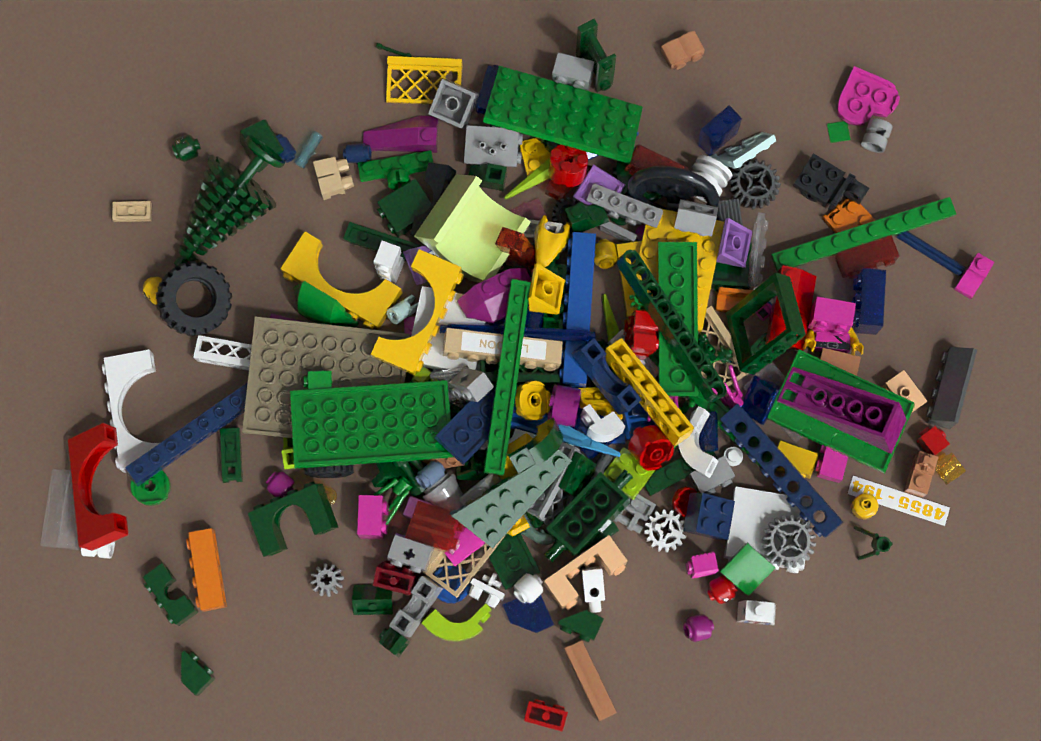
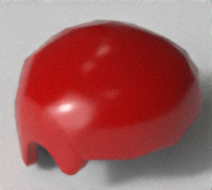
(680, 500)

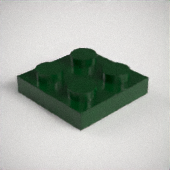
(577, 474)

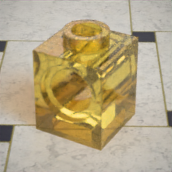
(949, 468)

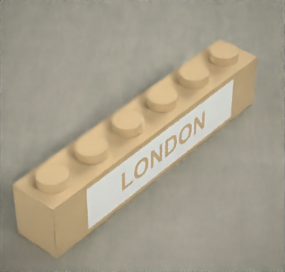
(487, 346)

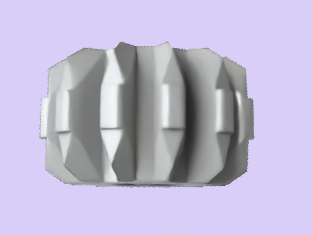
(331, 574)

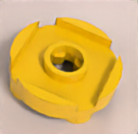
(523, 400)

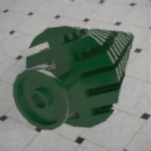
(227, 200)

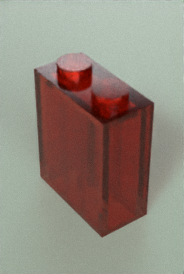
(435, 528)

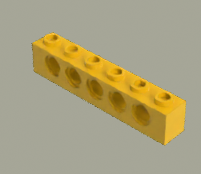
(654, 398)

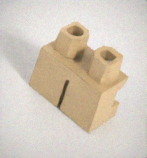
(329, 176)

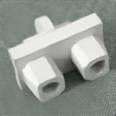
(494, 595)

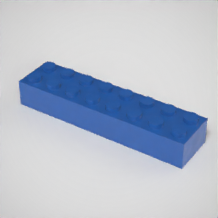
(577, 303)

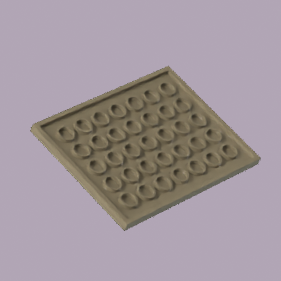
(289, 349)

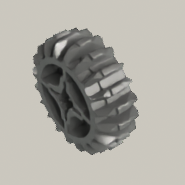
(764, 171)

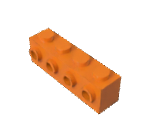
(207, 570)

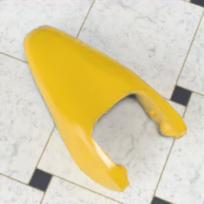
(548, 243)

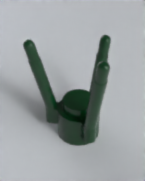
(879, 543)

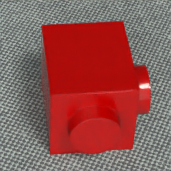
(933, 440)

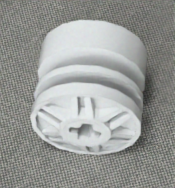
(713, 171)

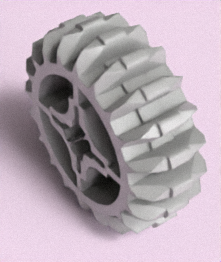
(800, 528)

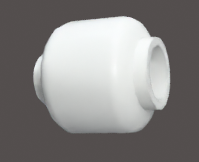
(528, 588)

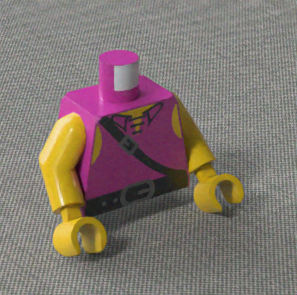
(844, 343)

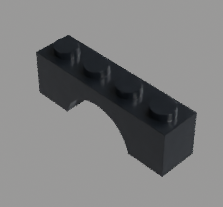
(439, 178)

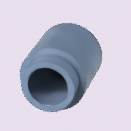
(430, 474)

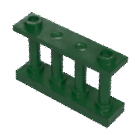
(590, 49)

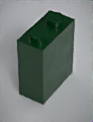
(403, 206)

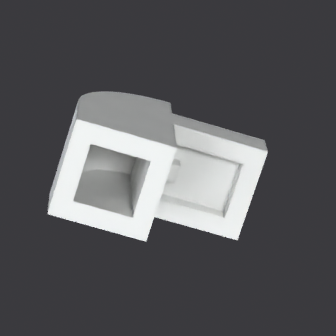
(602, 429)

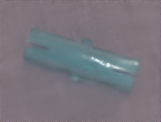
(308, 149)

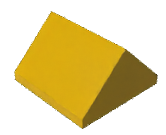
(545, 291)

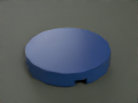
(446, 596)

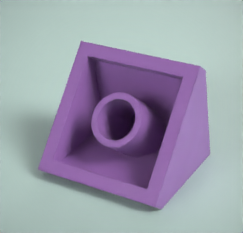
(734, 244)

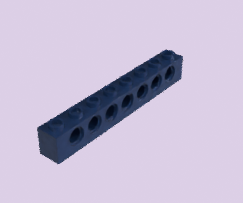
(739, 415)
(187, 437)

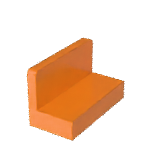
(729, 298)

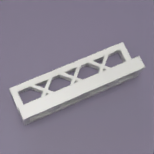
(222, 360)

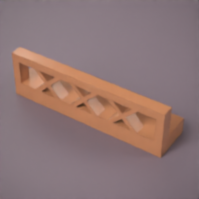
(590, 680)

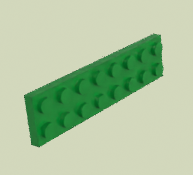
(679, 282)

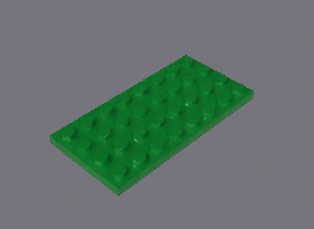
(563, 114)
(369, 424)

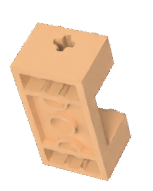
(608, 556)

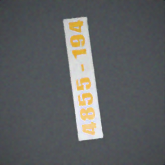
(900, 501)

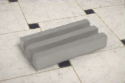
(618, 232)

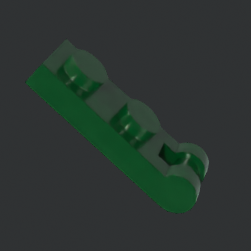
(231, 454)

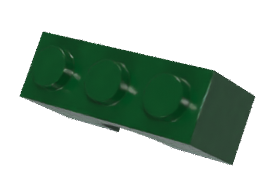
(159, 581)

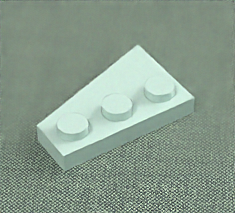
(750, 147)

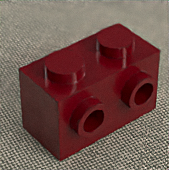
(395, 578)

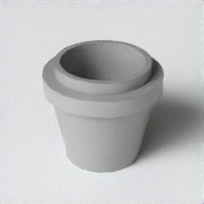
(445, 493)

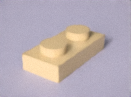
(132, 211)

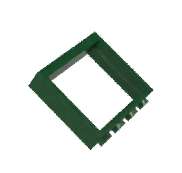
(775, 285)

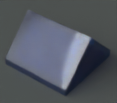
(760, 398)

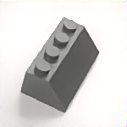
(951, 387)

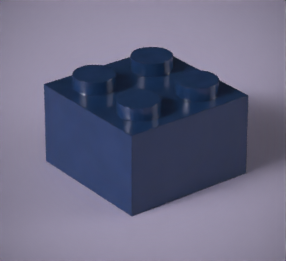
(709, 516)

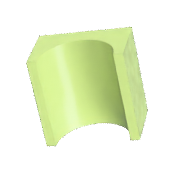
(466, 226)

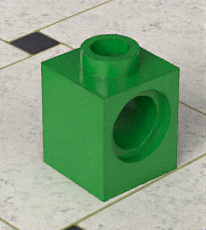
(318, 380)

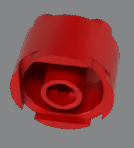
(568, 165)
(650, 447)

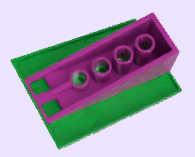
(841, 411)

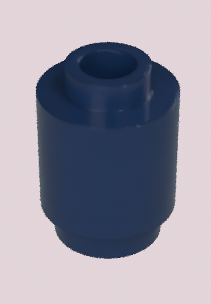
(289, 151)
(357, 153)

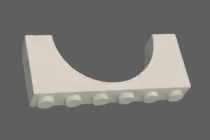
(121, 374)

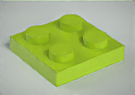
(628, 462)

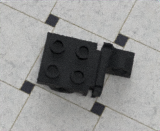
(827, 184)

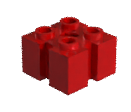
(640, 334)

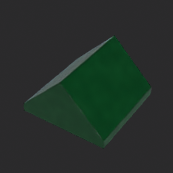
(265, 134)

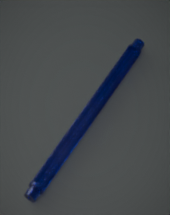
(539, 333)

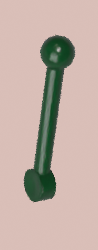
(380, 46)

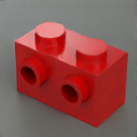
(546, 716)

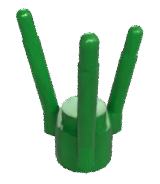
(401, 488)

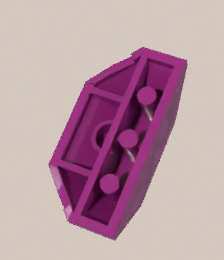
(489, 298)

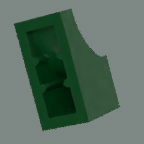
(585, 217)
(393, 641)

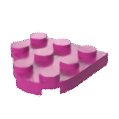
(866, 96)

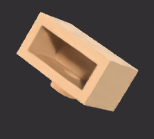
(904, 387)

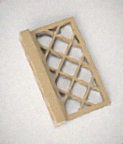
(724, 338)
(437, 558)

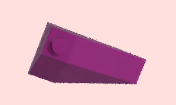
(409, 135)

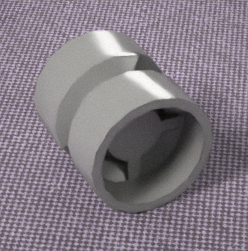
(876, 136)

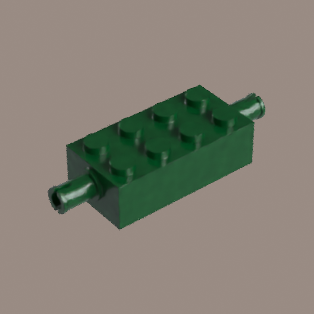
(588, 515)

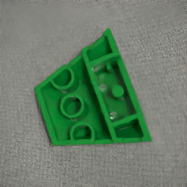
(321, 307)

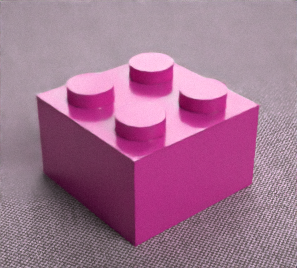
(831, 316)
(372, 517)

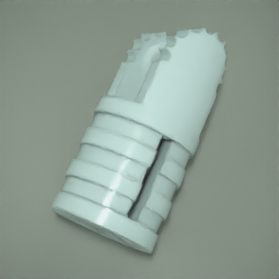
(402, 310)

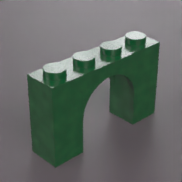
(266, 518)

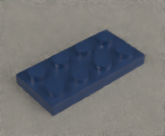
(468, 429)

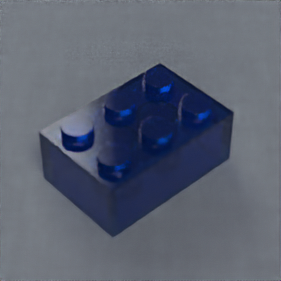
(869, 301)

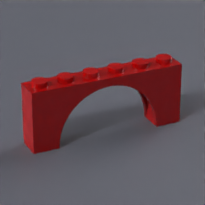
(85, 455)

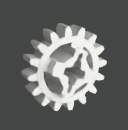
(655, 527)

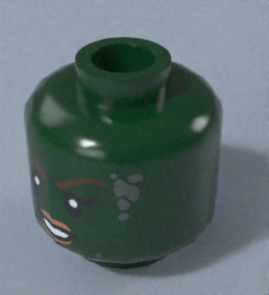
(186, 148)

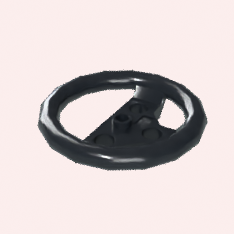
(673, 184)

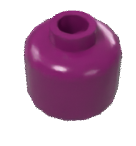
(279, 484)
(698, 628)

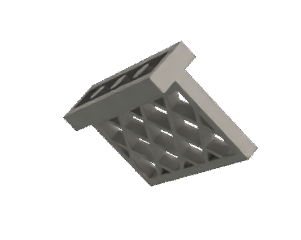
(547, 499)

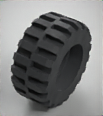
(212, 280)

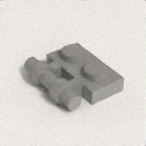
(641, 509)

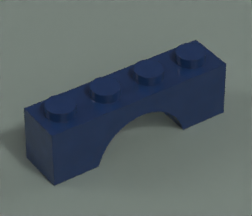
(593, 361)

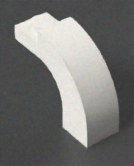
(691, 449)

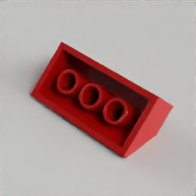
(803, 287)

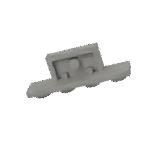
(625, 207)

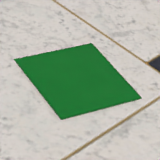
(838, 131)

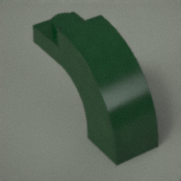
(539, 448)

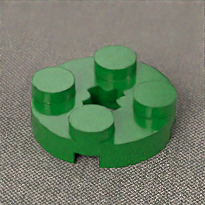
(159, 493)

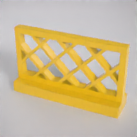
(420, 64)

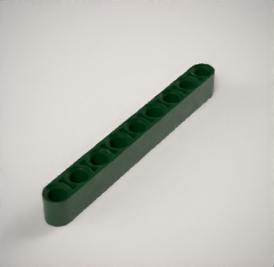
(671, 335)

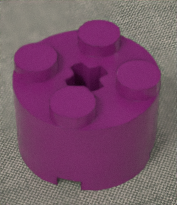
(564, 405)

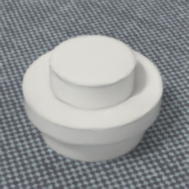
(733, 456)

